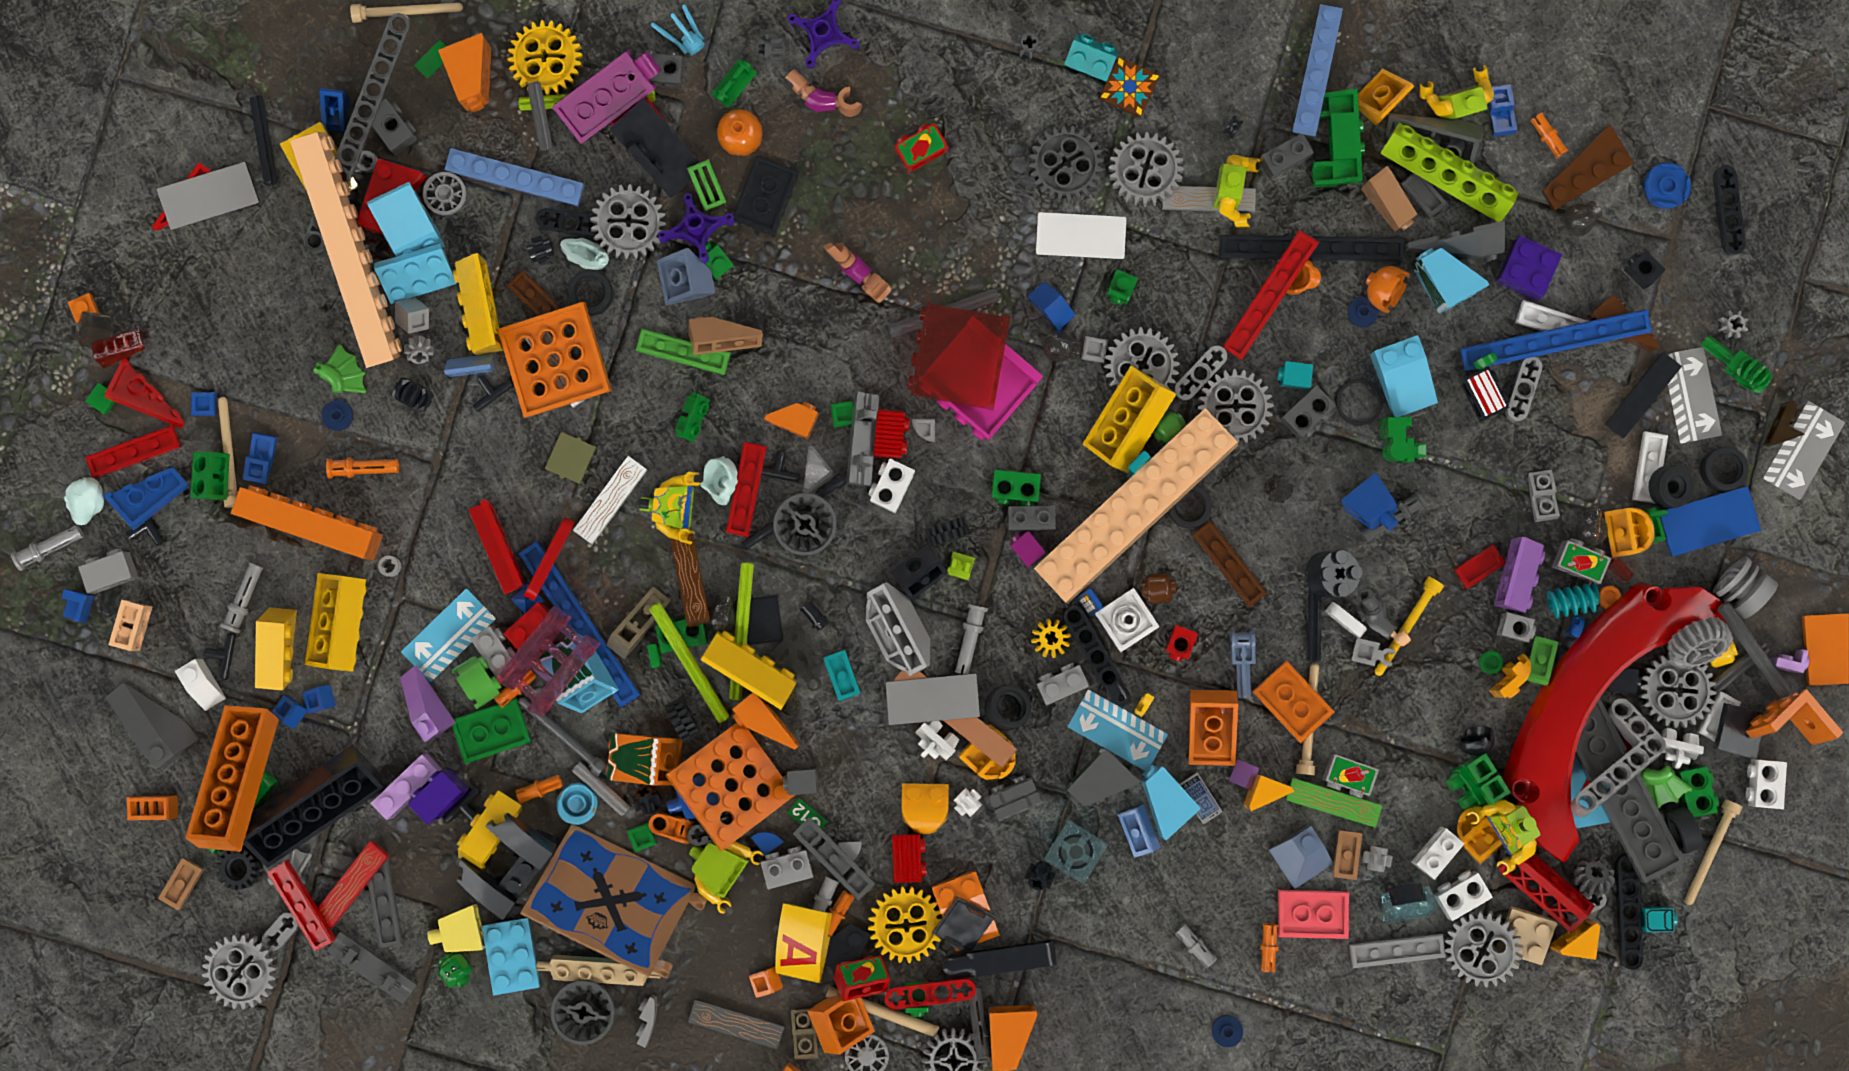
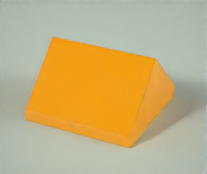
(1382, 95)
(1264, 792)
(1579, 943)

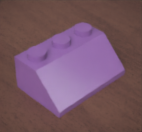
(1519, 575)

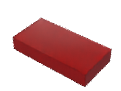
(1479, 566)

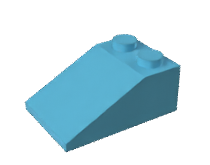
(404, 220)
(1404, 376)

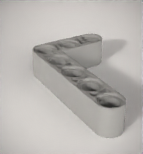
(1624, 765)

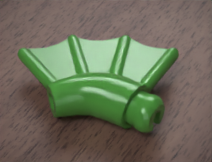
(342, 372)
(1664, 785)

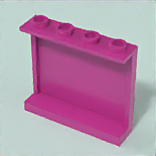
(1014, 385)

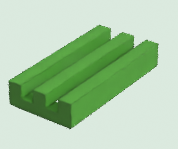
(700, 194)

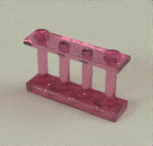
(531, 651)

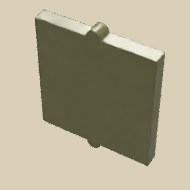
(570, 458)

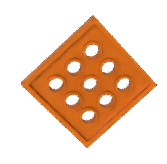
(590, 360)
(695, 796)

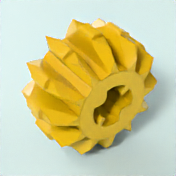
(1043, 641)

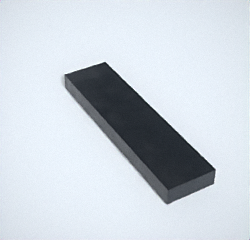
(1643, 395)

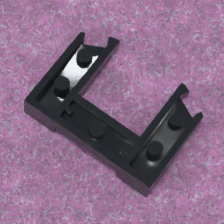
(533, 854)

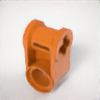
(673, 827)

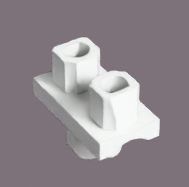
(933, 743)
(1679, 751)

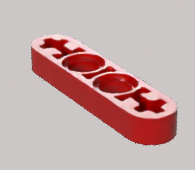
(549, 559)
(929, 989)

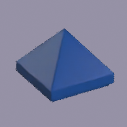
(523, 602)

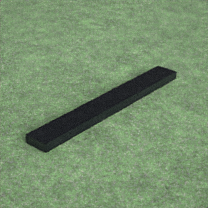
(1328, 249)

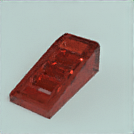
(109, 350)

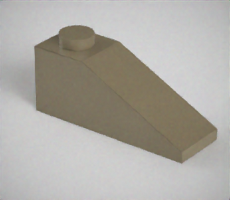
(636, 624)

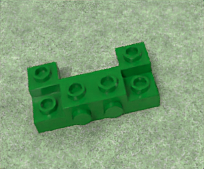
(1344, 141)

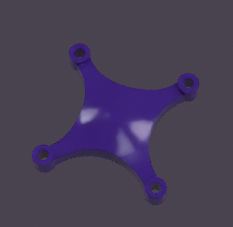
(823, 32)
(696, 228)

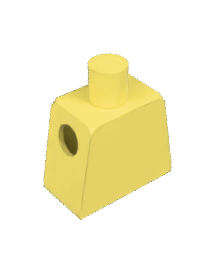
(459, 931)

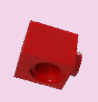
(1190, 638)

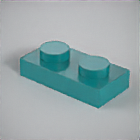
(841, 675)

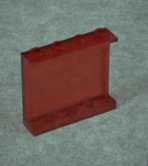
(959, 356)

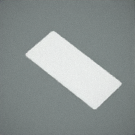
(1081, 235)

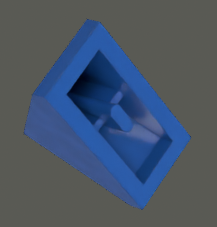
(334, 109)
(1051, 305)

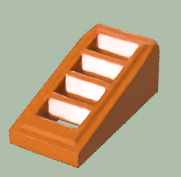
(166, 807)

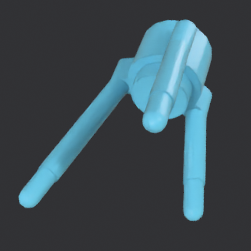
(691, 41)

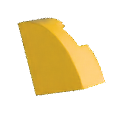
(1143, 704)

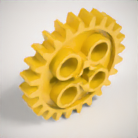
(545, 37)
(906, 946)

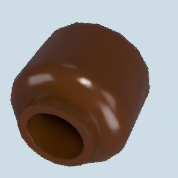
(1159, 588)

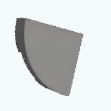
(925, 428)
(851, 848)

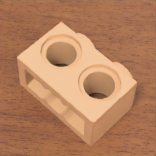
(130, 625)

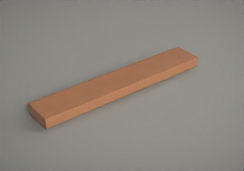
(975, 731)

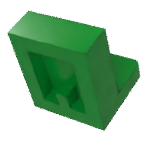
(1121, 288)

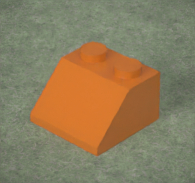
(840, 1023)

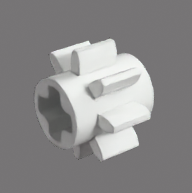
(968, 802)

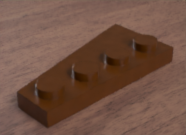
(1594, 165)

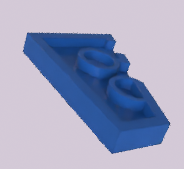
(144, 499)

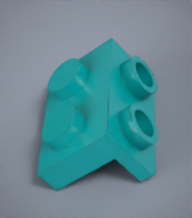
(1091, 56)

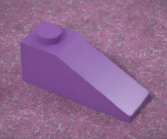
(424, 706)

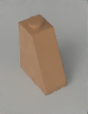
(1390, 200)

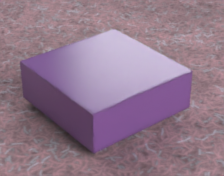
(1244, 774)

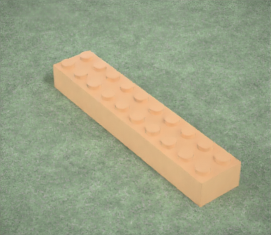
(346, 248)
(1136, 506)

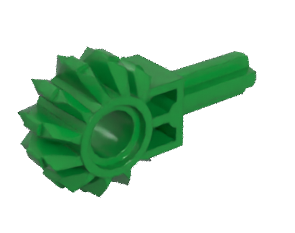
(1740, 366)

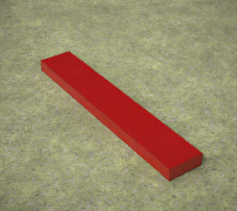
(1270, 294)

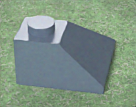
(684, 277)
(1301, 856)

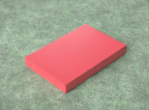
(1313, 914)

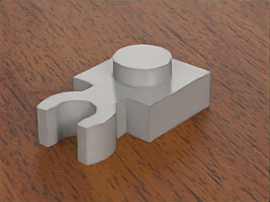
(1368, 652)

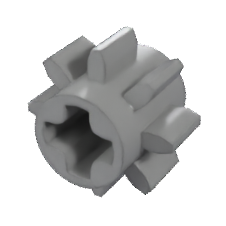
(1739, 323)
(418, 349)
(1377, 858)

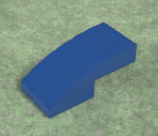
(1501, 111)
(260, 458)

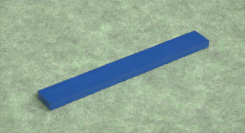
(1560, 339)
(562, 597)

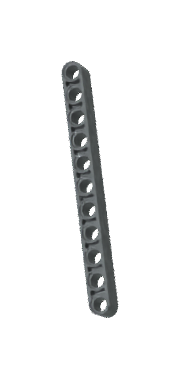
(374, 102)

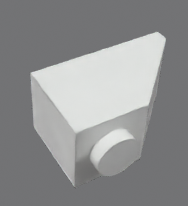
(200, 684)

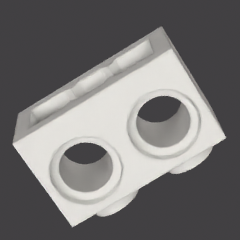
(897, 488)
(1773, 784)
(1437, 852)
(1465, 901)

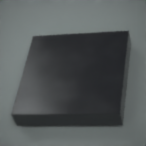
(1732, 733)

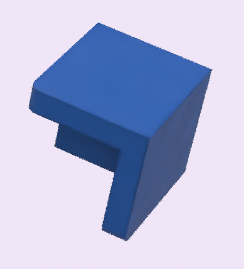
(77, 605)

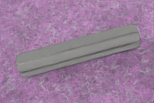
(601, 788)

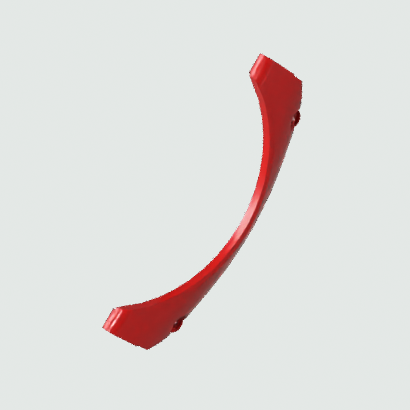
(1551, 731)

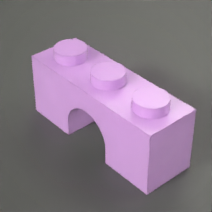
(398, 793)

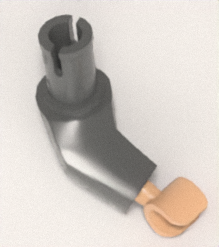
(1376, 617)

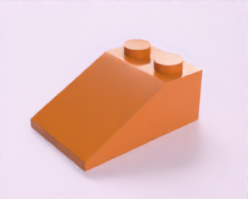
(760, 717)
(1213, 727)
(967, 887)

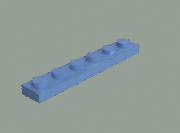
(1317, 70)
(514, 177)

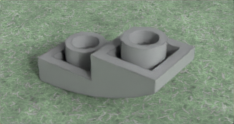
(1542, 495)
(649, 1013)

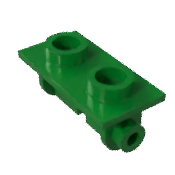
(734, 83)
(696, 407)

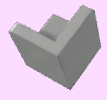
(411, 315)

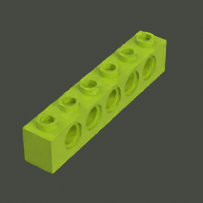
(1452, 183)

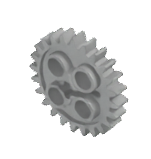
(1166, 174)
(628, 201)
(1122, 354)
(1234, 385)
(1675, 710)
(1503, 958)
(256, 985)

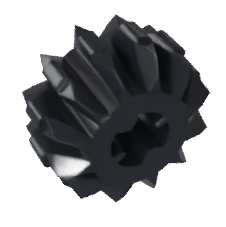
(412, 394)

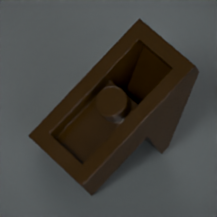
(1780, 429)

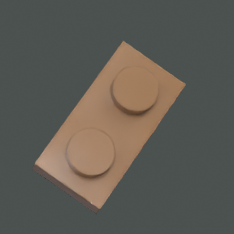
(1347, 854)
(181, 883)

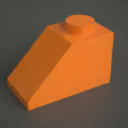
(795, 419)

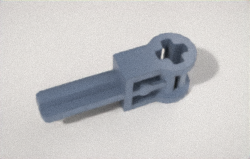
(1243, 654)

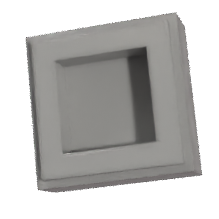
(1094, 349)

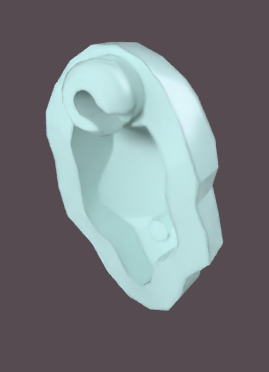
(585, 253)

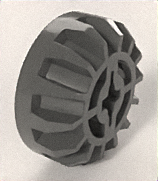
(819, 536)
(563, 1007)

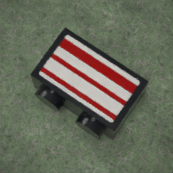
(1484, 393)

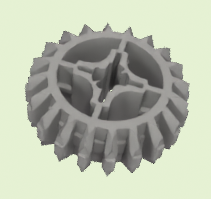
(1700, 642)
(942, 1059)

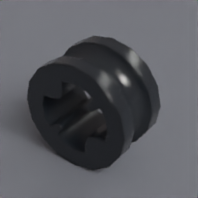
(1233, 126)

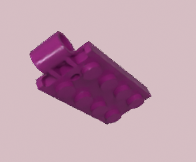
(607, 94)

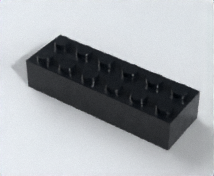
(311, 805)

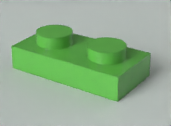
(1542, 660)

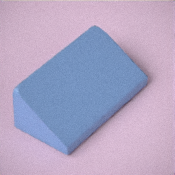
(469, 365)
(1139, 830)

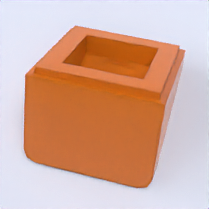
(765, 982)

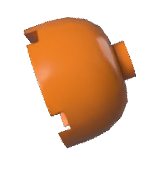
(739, 132)
(1386, 287)

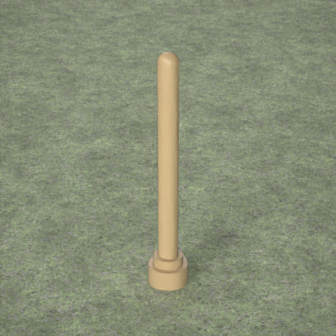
(360, 12)
(227, 448)
(1306, 765)
(1729, 811)

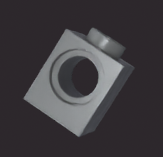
(1506, 627)

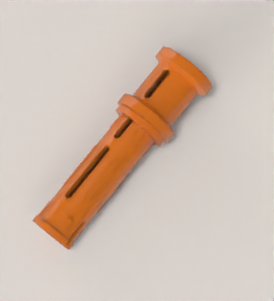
(348, 469)

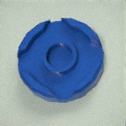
(1667, 186)

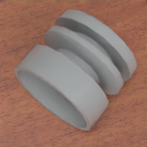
(1741, 584)

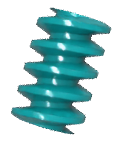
(1573, 599)

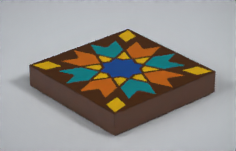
(1129, 87)

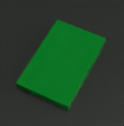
(491, 731)

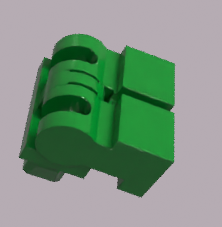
(1396, 445)
(1477, 783)

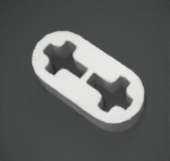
(1345, 620)

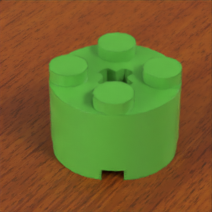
(476, 681)

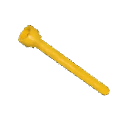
(1431, 588)

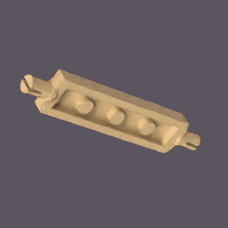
(593, 969)

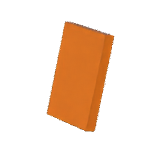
(1828, 648)
(1293, 701)

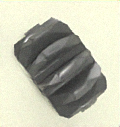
(1594, 877)

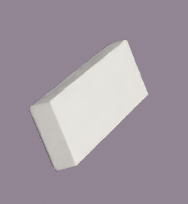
(1543, 318)
(1650, 459)

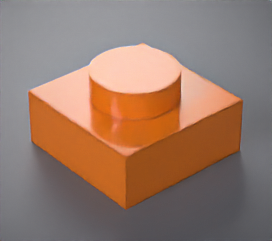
(82, 303)

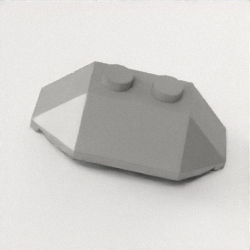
(897, 629)

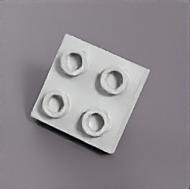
(1126, 620)

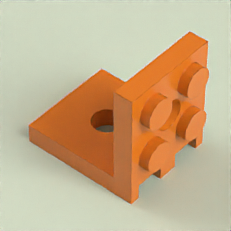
(1803, 712)

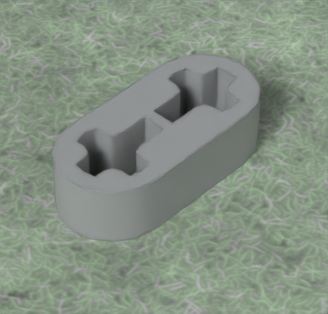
(277, 927)

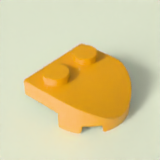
(1629, 531)
(1516, 676)
(982, 764)
(925, 806)
(1478, 839)

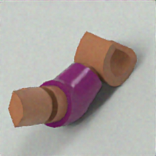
(822, 100)
(859, 271)

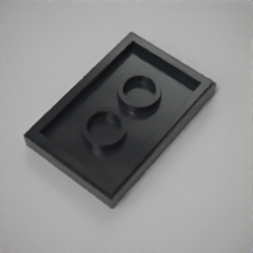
(765, 195)

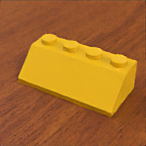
(478, 305)
(1129, 419)
(335, 622)
(749, 669)

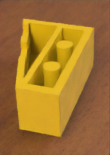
(274, 648)
(480, 841)

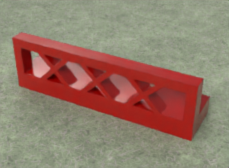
(497, 547)
(1554, 886)

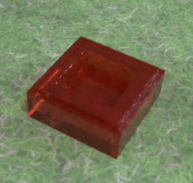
(1620, 569)

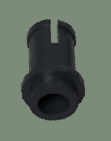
(814, 616)

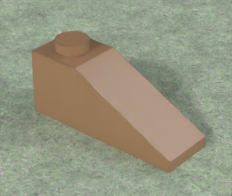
(719, 335)

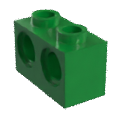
(210, 475)
(1016, 481)
(681, 626)
(1702, 789)

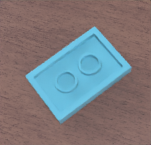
(415, 273)
(511, 956)

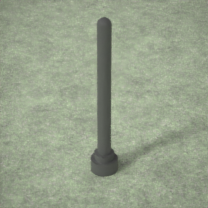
(597, 764)

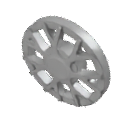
(444, 193)
(867, 1055)

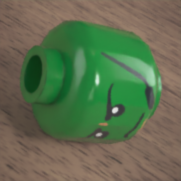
(454, 970)

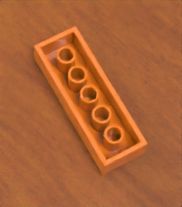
(301, 521)
(232, 778)

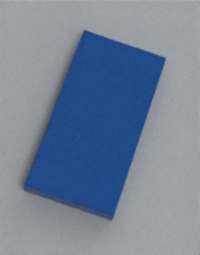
(1710, 521)

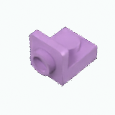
(1786, 662)

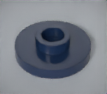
(1362, 312)
(337, 415)
(1227, 1031)

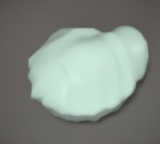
(720, 479)
(84, 499)

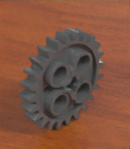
(1054, 147)

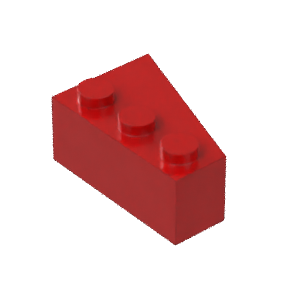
(384, 179)

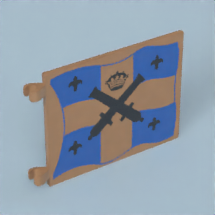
(611, 901)

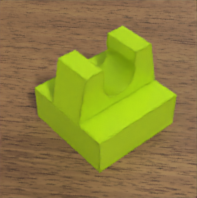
(960, 565)

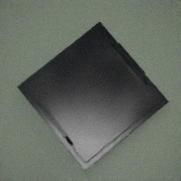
(763, 620)
(963, 924)

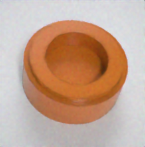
(1608, 596)

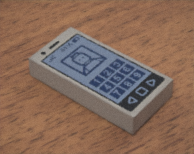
(1201, 795)

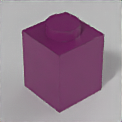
(1026, 548)

